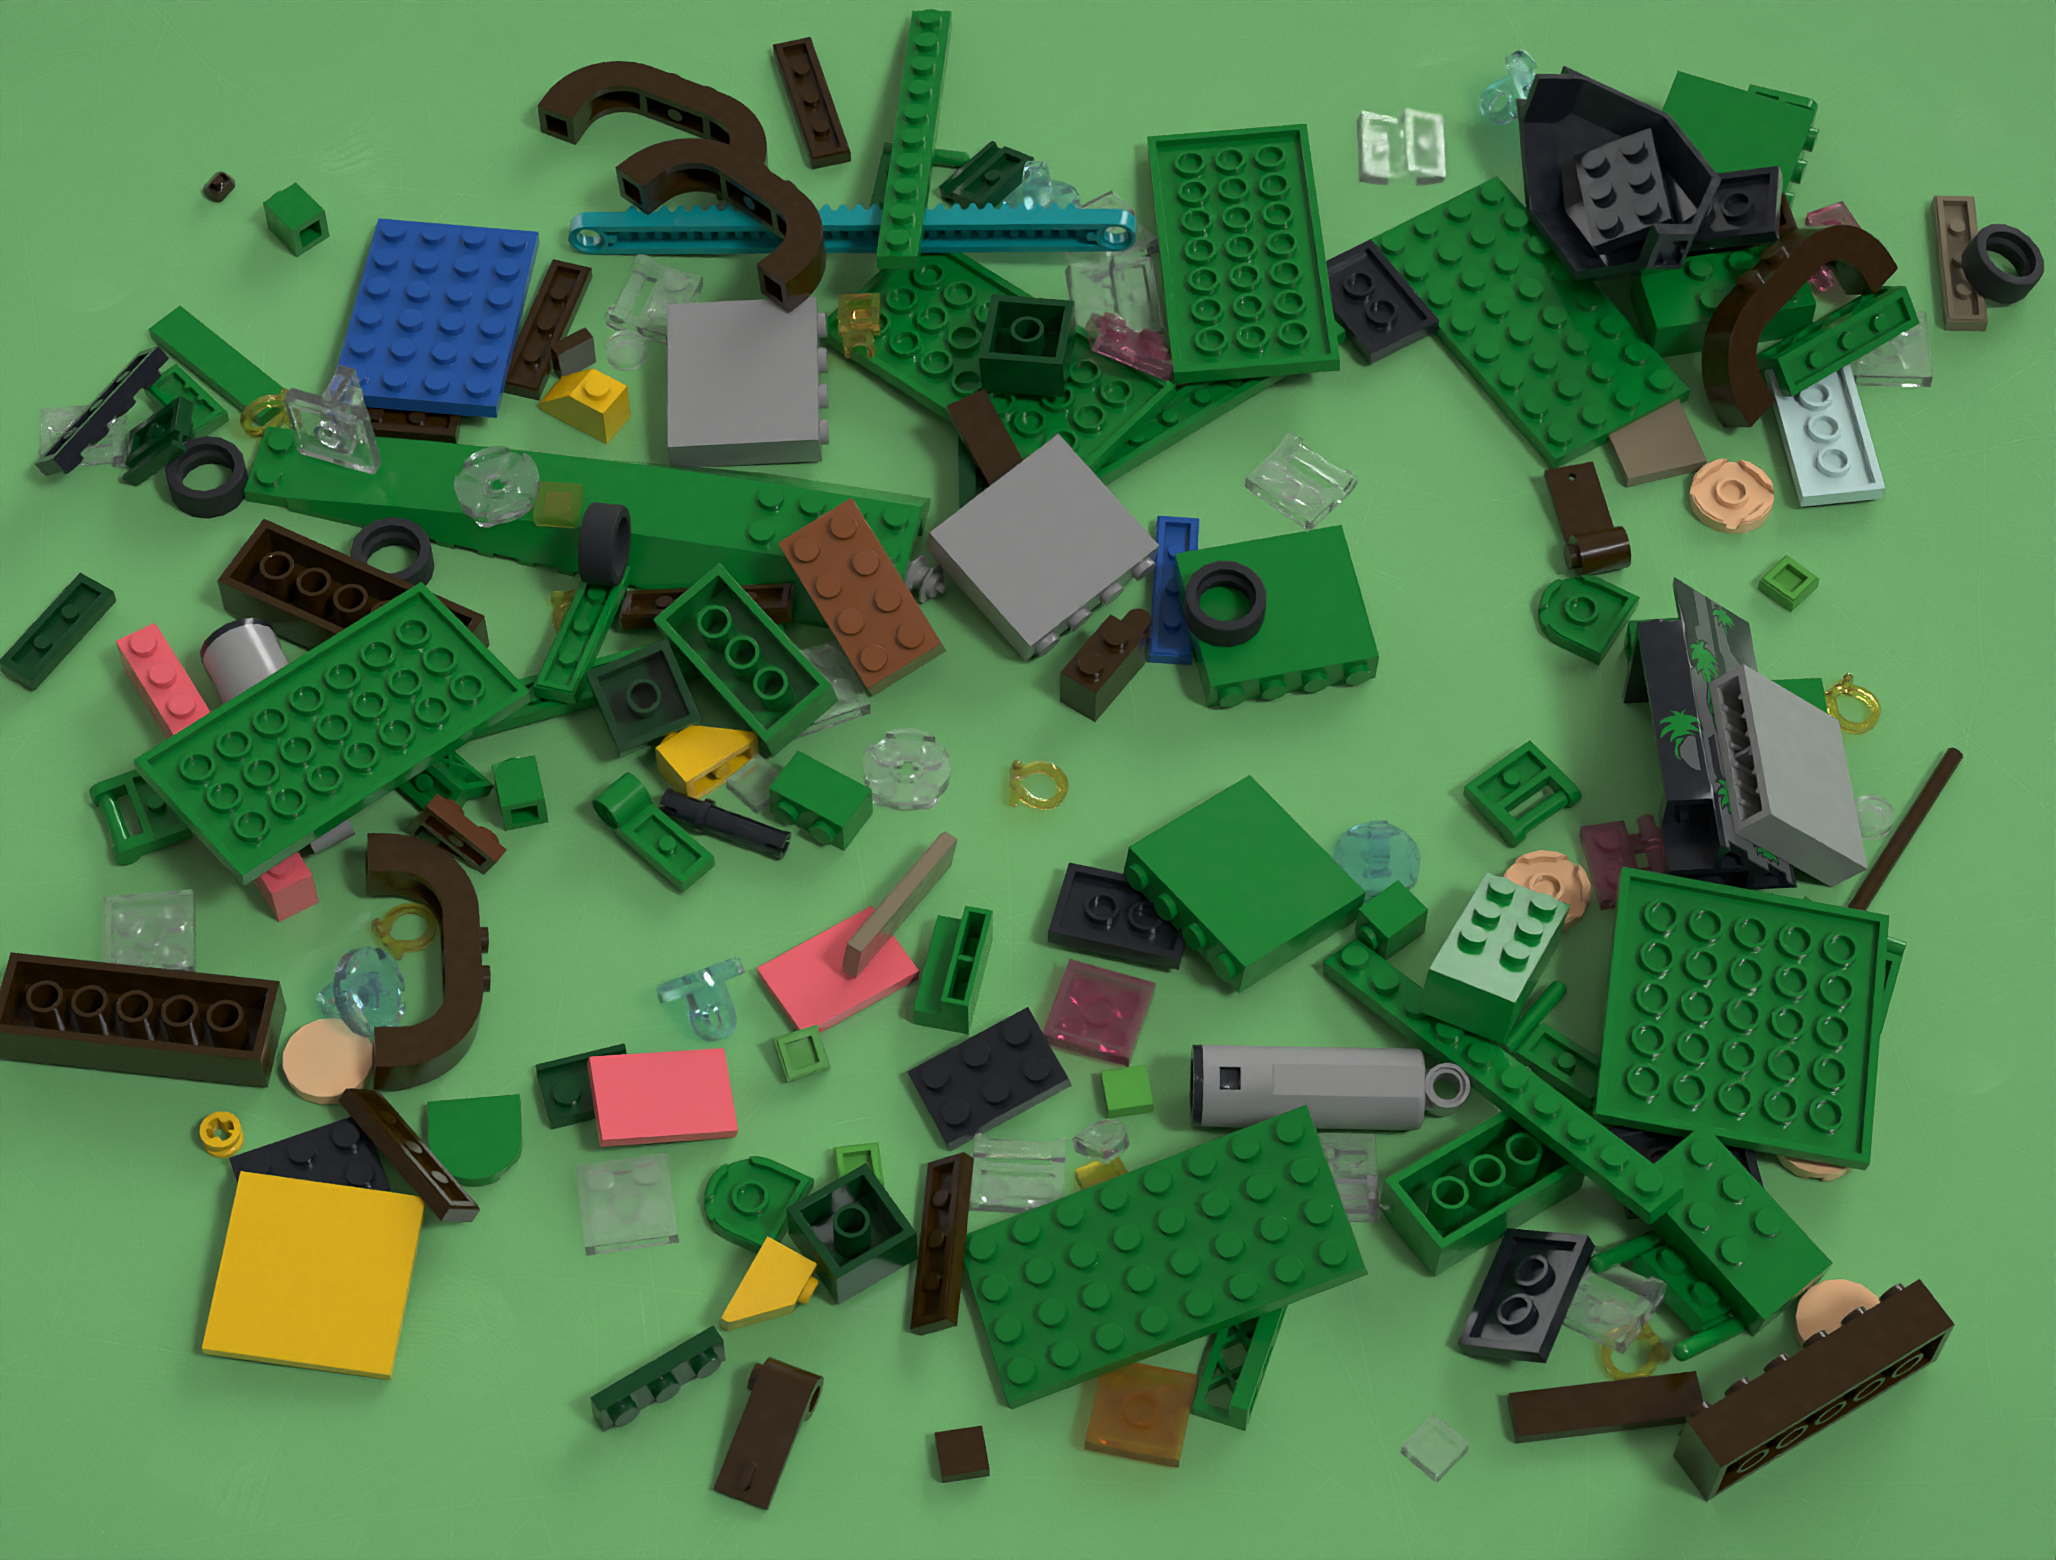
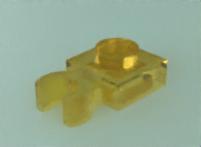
(859, 320)

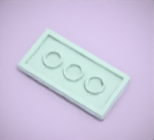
(1827, 441)

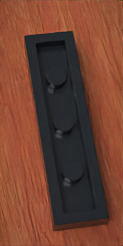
(111, 402)

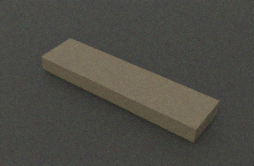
(1954, 229)
(899, 904)

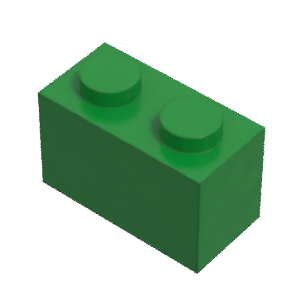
(820, 801)

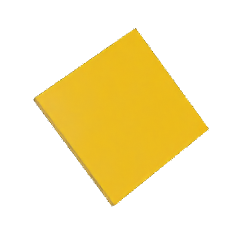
(315, 1275)

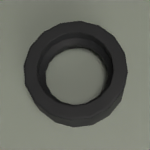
(2013, 246)
(215, 501)
(397, 532)
(604, 544)
(1228, 575)

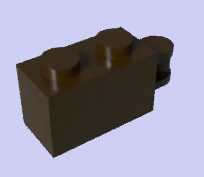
(1105, 664)

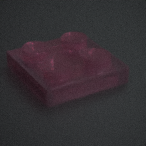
(1137, 349)
(1099, 1012)

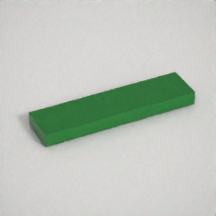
(215, 361)
(579, 640)

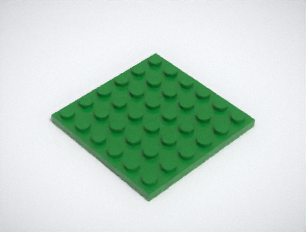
(1742, 1018)

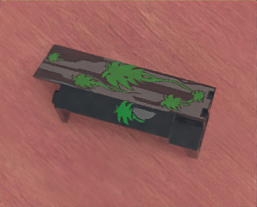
(1672, 672)

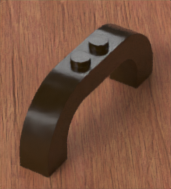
(655, 94)
(717, 168)
(1735, 327)
(428, 874)

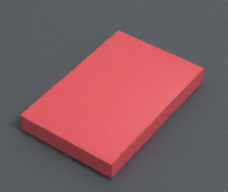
(814, 988)
(662, 1097)

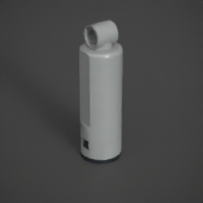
(239, 658)
(1336, 1083)

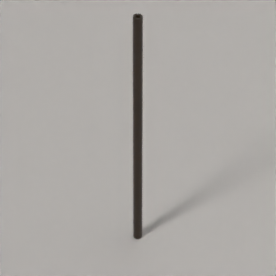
(1906, 830)

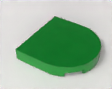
(1585, 615)
(476, 1136)
(751, 1200)

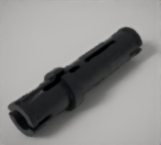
(714, 819)

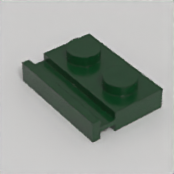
(986, 177)
(158, 440)
(567, 1087)

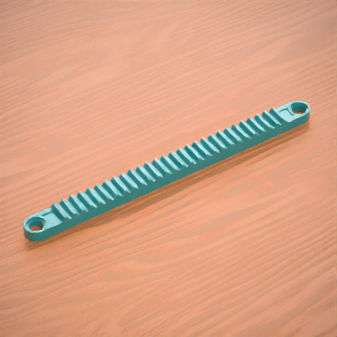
(856, 230)

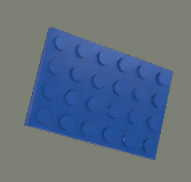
(439, 316)

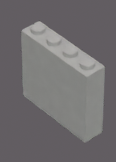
(745, 383)
(1043, 548)
(1787, 776)

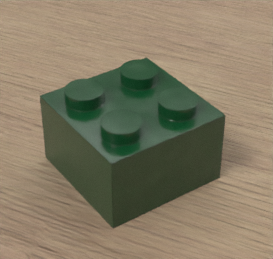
(1028, 345)
(643, 697)
(852, 1233)

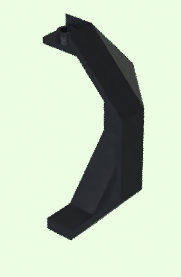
(1576, 114)

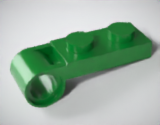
(651, 833)

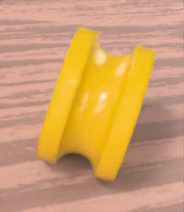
(229, 1124)

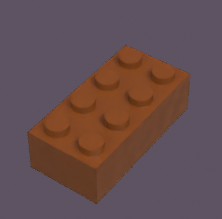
(862, 597)

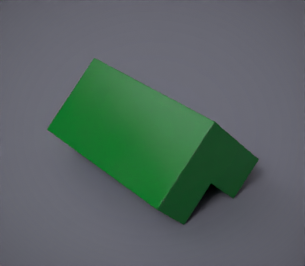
(954, 971)

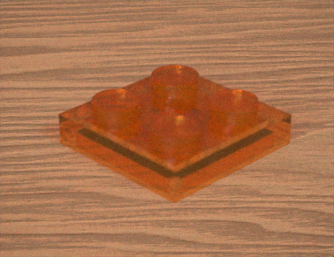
(1142, 1413)

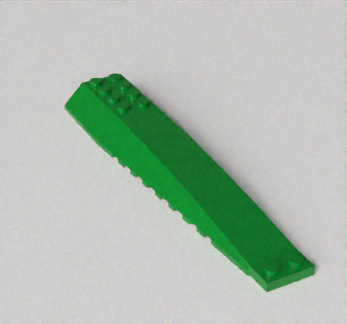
(678, 514)

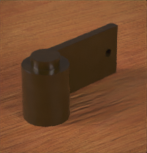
(1585, 521)
(767, 1430)

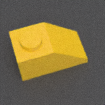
(589, 403)
(703, 757)
(771, 1287)

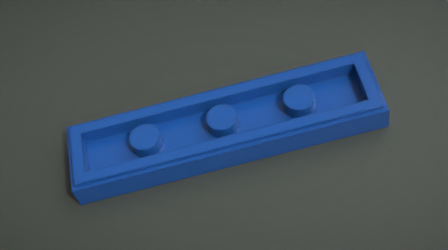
(1168, 630)

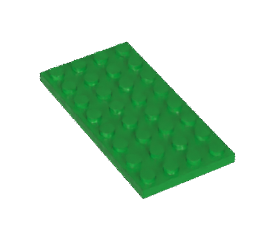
(1242, 254)
(1524, 327)
(933, 347)
(331, 732)
(1161, 1256)

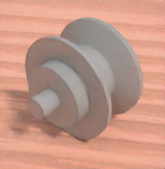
(925, 579)

